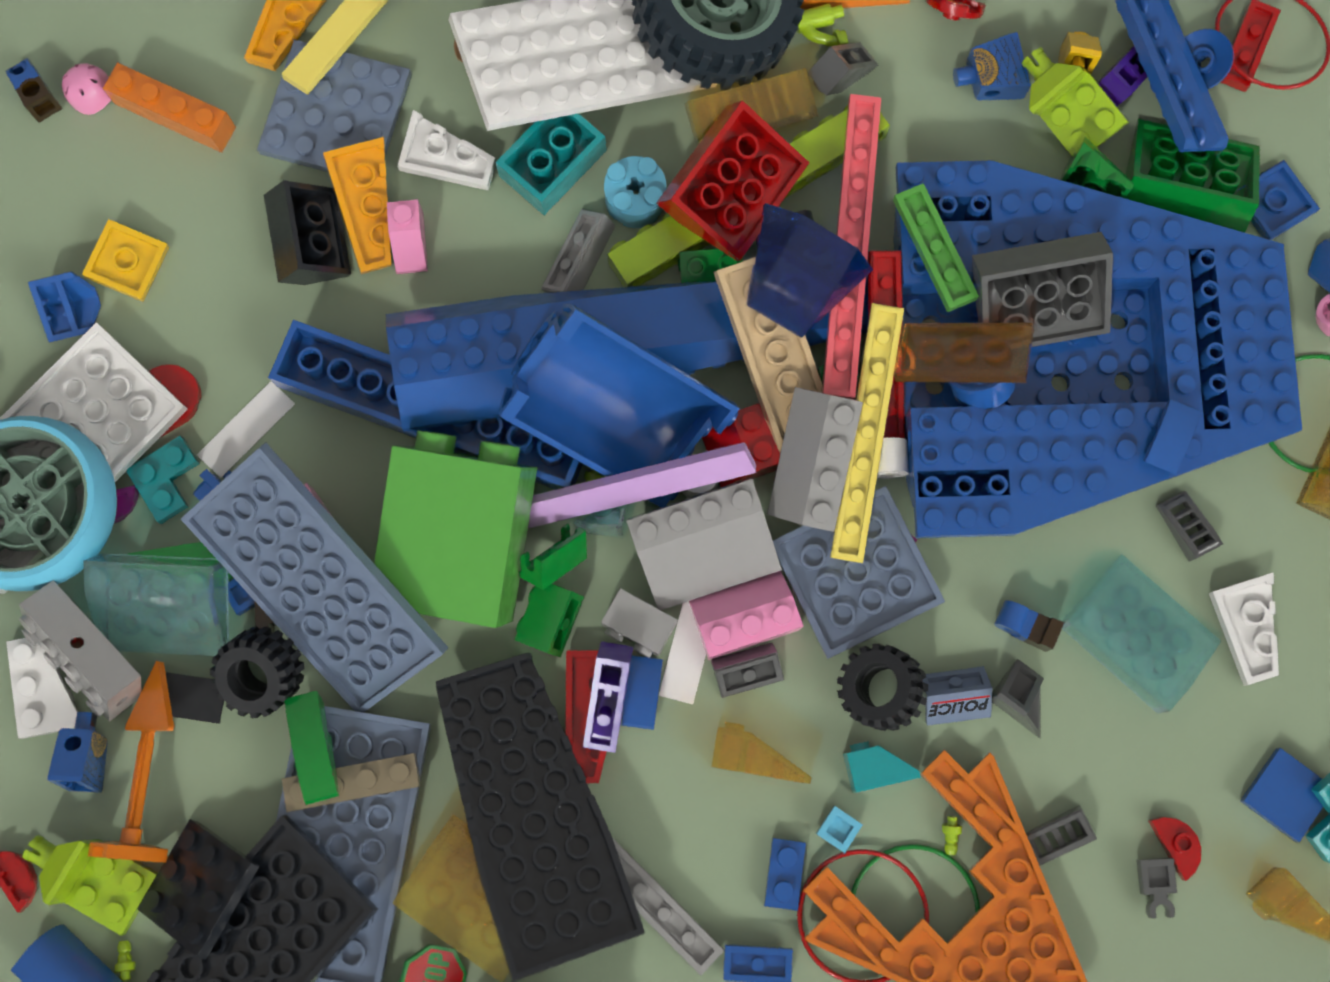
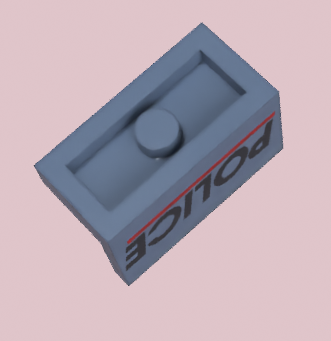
(957, 696)

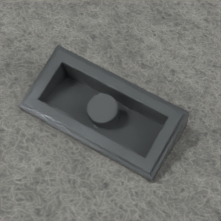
(747, 669)

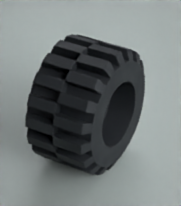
(859, 675)
(241, 687)

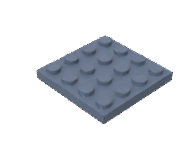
(347, 107)
(854, 599)

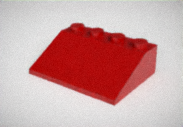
(731, 178)

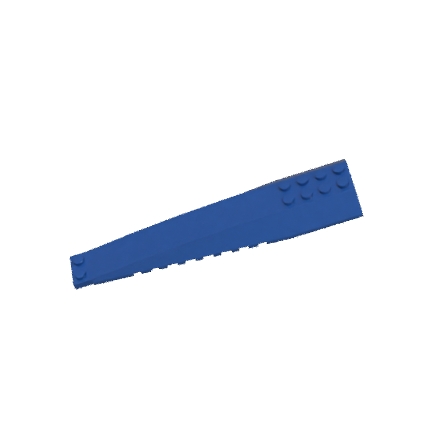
(461, 356)

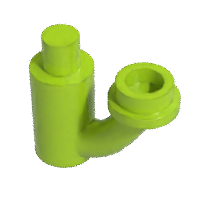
(821, 17)

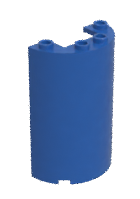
(608, 398)

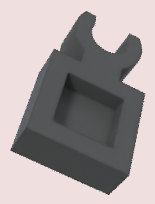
(1157, 879)

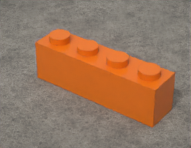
(169, 107)

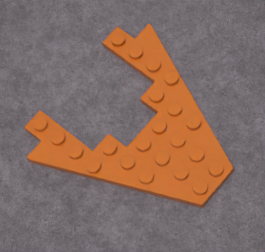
(1007, 940)

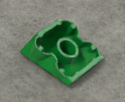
(1095, 171)

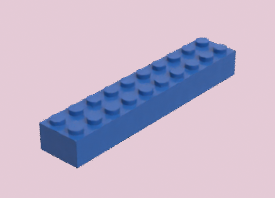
(362, 384)

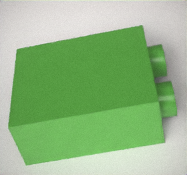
(456, 528)

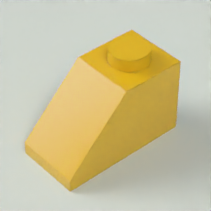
(1080, 50)

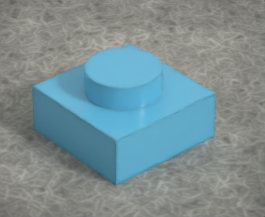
(839, 829)

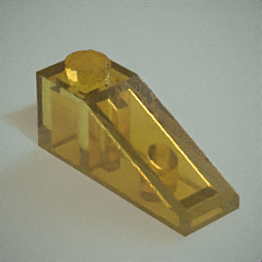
(748, 754)
(1287, 902)

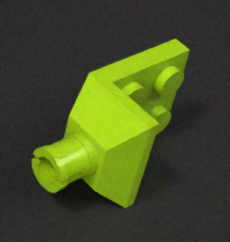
(1071, 102)
(95, 886)

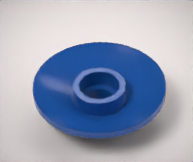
(1212, 45)

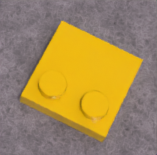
(125, 260)

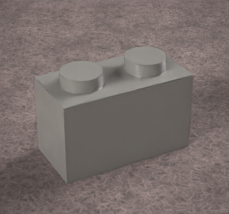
(638, 623)

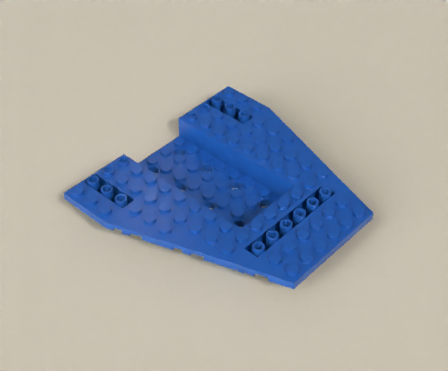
(1200, 328)

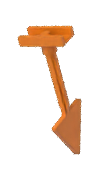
(149, 715)

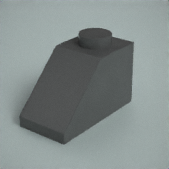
(841, 68)

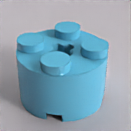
(632, 175)

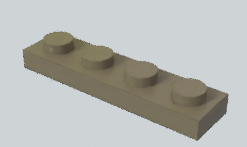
(360, 781)

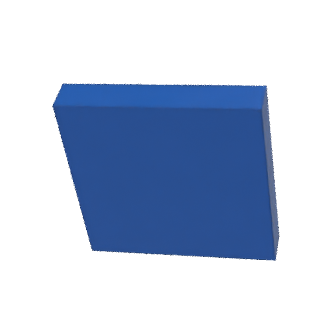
(1281, 202)
(1285, 795)

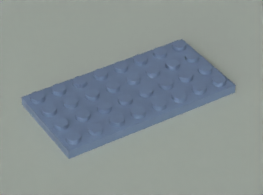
(313, 580)
(367, 834)

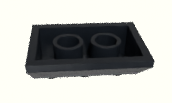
(306, 233)

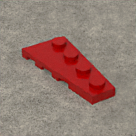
(579, 680)

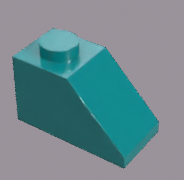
(875, 768)

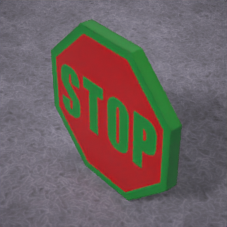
(433, 965)

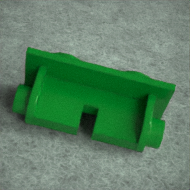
(700, 264)

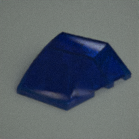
(801, 270)

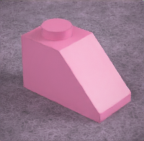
(407, 236)

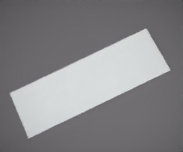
(246, 429)
(684, 660)

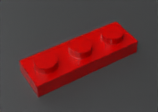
(1251, 42)

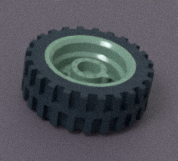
(718, 38)

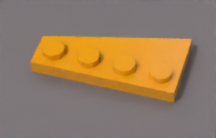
(277, 29)
(361, 192)

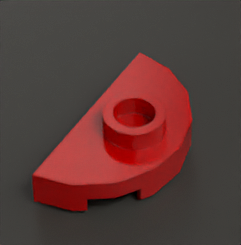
(958, 8)
(1179, 843)
(17, 879)

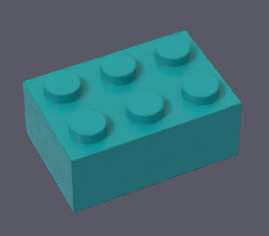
(551, 159)

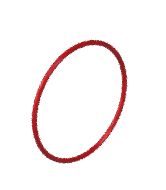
(1292, 86)
(813, 875)

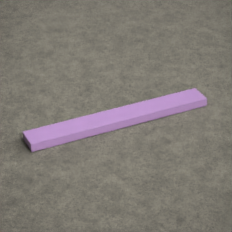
(641, 484)

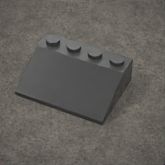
(1053, 284)

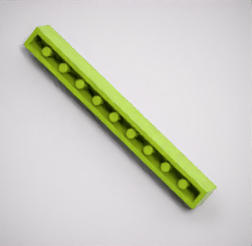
(658, 246)

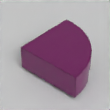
(126, 502)

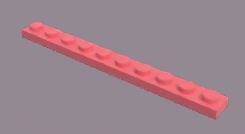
(854, 227)

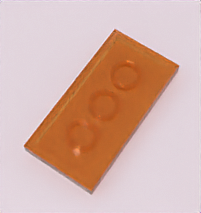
(964, 352)

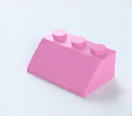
(745, 615)

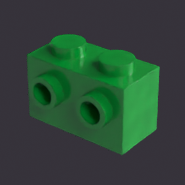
(548, 619)

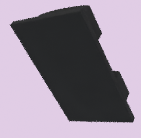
(194, 698)

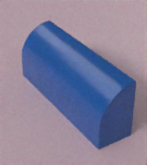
(61, 958)

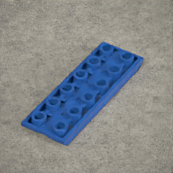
(1173, 75)

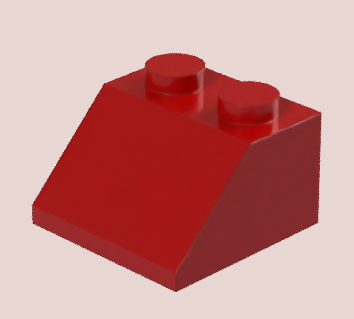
(753, 430)

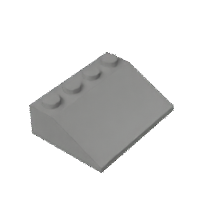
(704, 544)

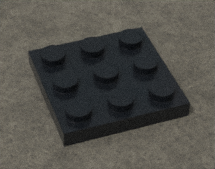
(198, 888)

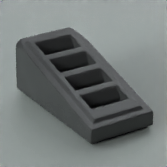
(1204, 528)
(1063, 848)

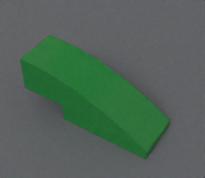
(311, 747)

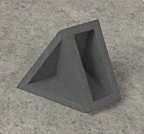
(1020, 696)

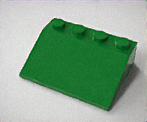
(1196, 182)

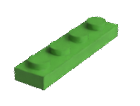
(935, 247)

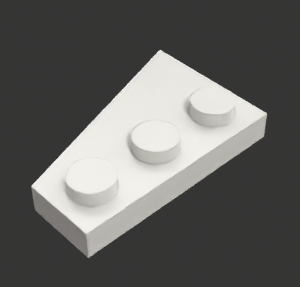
(442, 156)
(1248, 626)
(38, 691)

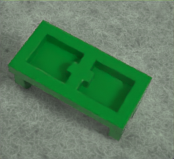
(555, 560)

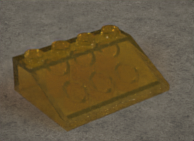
(450, 901)

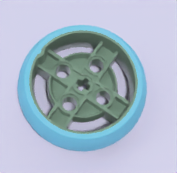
(73, 463)

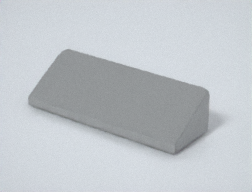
(579, 252)

